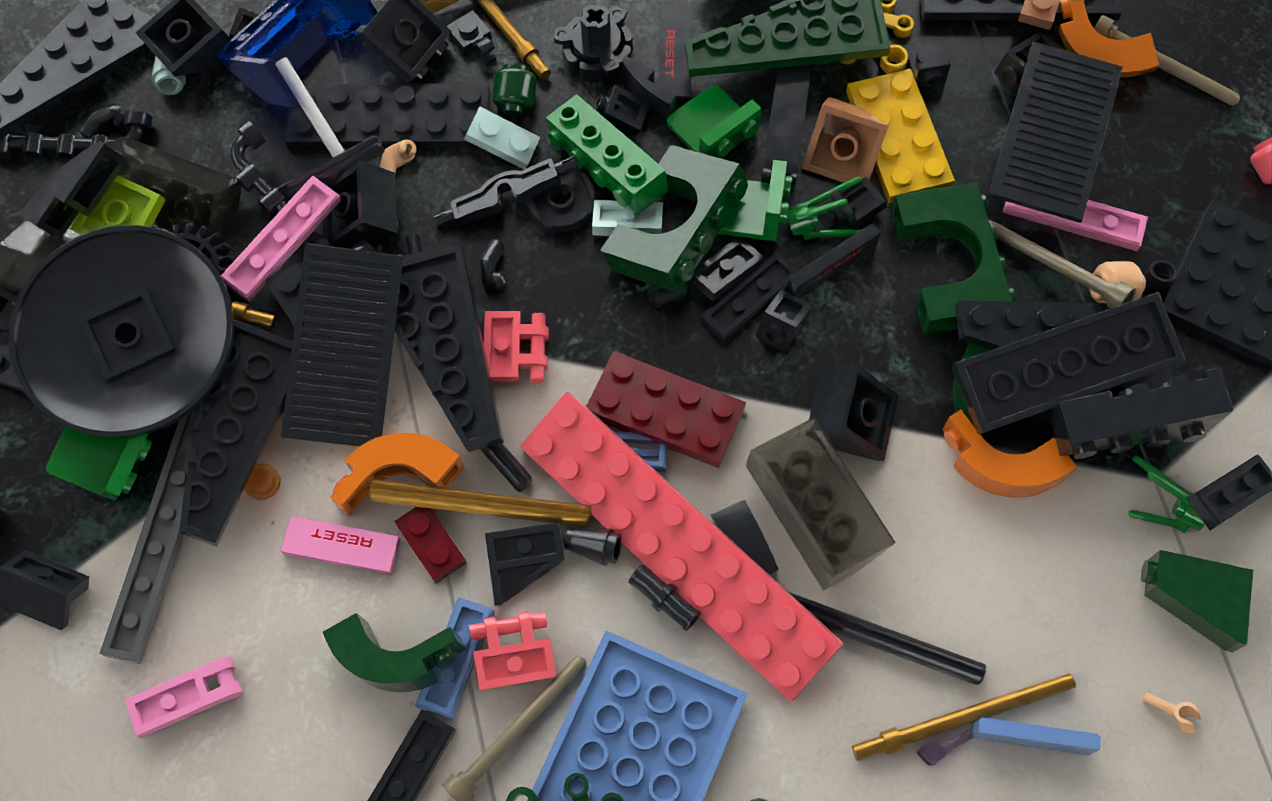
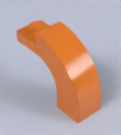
(1079, 37)
(393, 456)
(1003, 472)

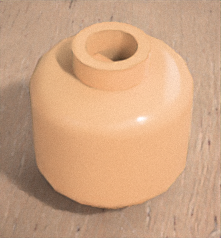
(1120, 271)

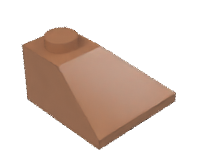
(844, 142)

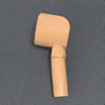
(1178, 711)

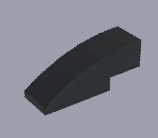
(74, 189)

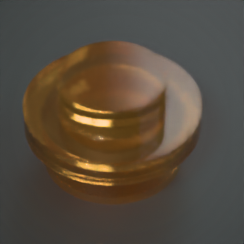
(263, 482)

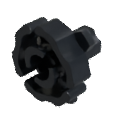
(596, 40)

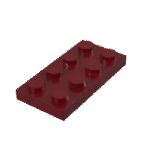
(666, 409)

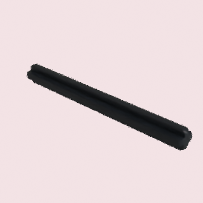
(896, 642)

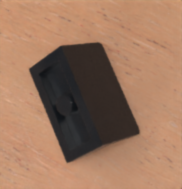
(40, 588)

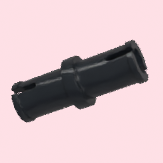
(664, 597)

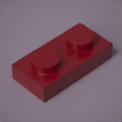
(430, 542)

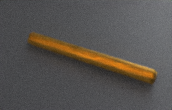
(479, 503)

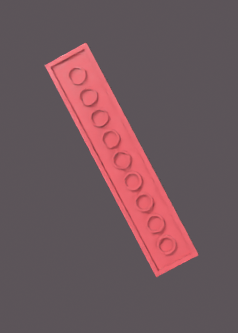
(682, 546)

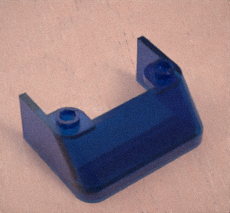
(292, 32)

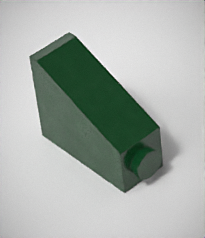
(1202, 594)

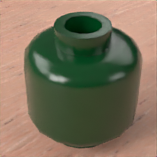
(514, 89)

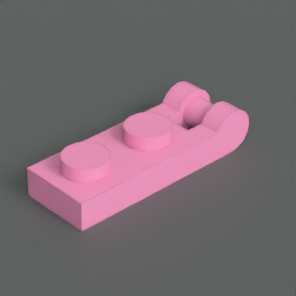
(182, 697)

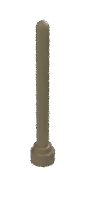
(1109, 30)
(1113, 293)
(464, 783)

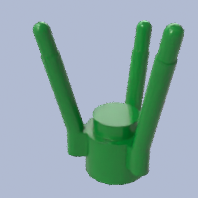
(805, 216)
(1182, 509)

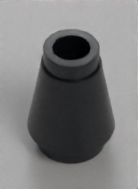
(595, 544)

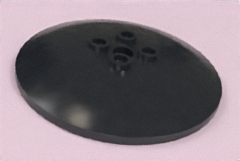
(80, 302)

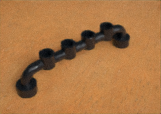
(68, 145)
(250, 178)

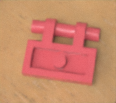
(503, 341)
(515, 662)

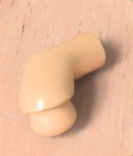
(398, 155)

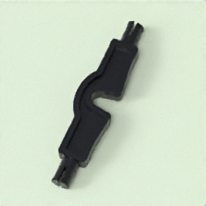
(488, 198)

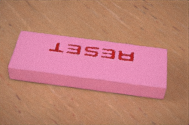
(341, 545)

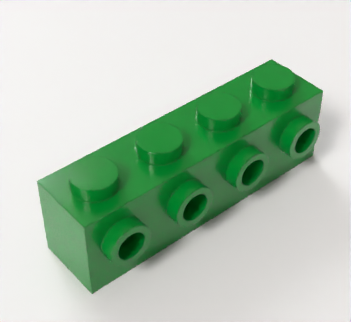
(607, 155)

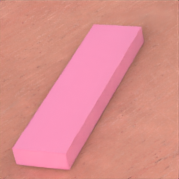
(1099, 223)
(280, 238)

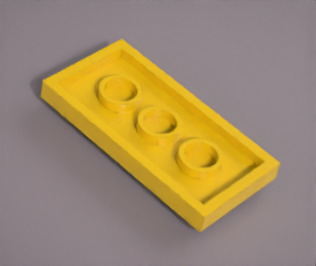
(911, 151)

